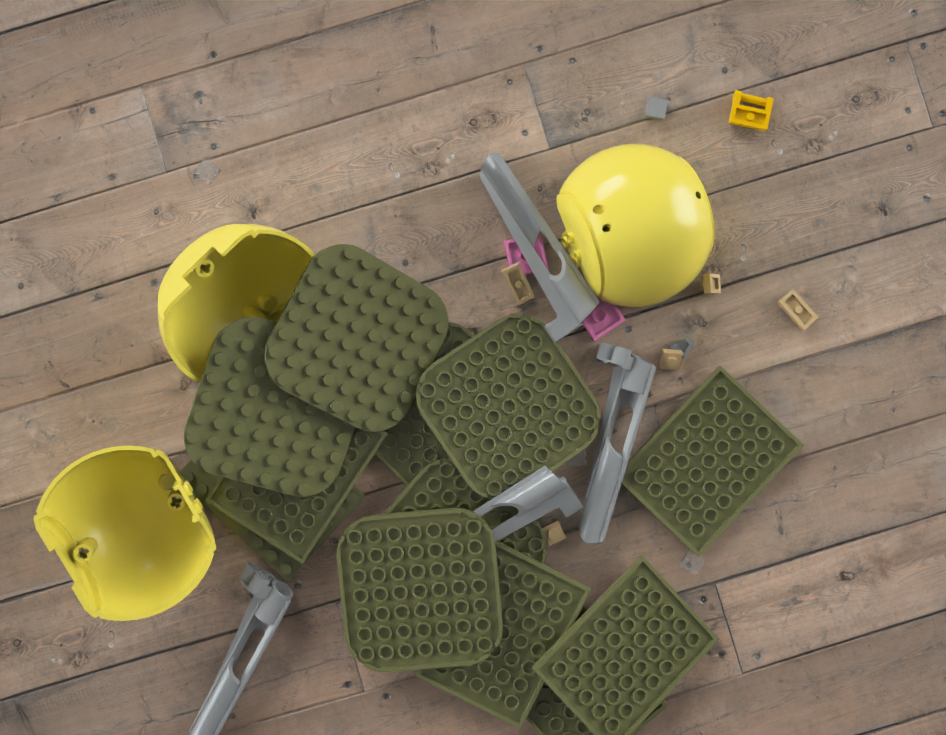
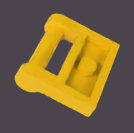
(749, 116)

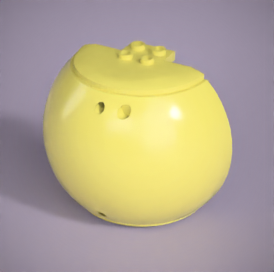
(636, 224)
(225, 278)
(139, 539)

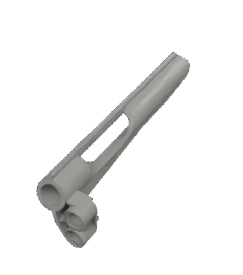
(567, 291)
(630, 387)
(533, 498)
(265, 613)

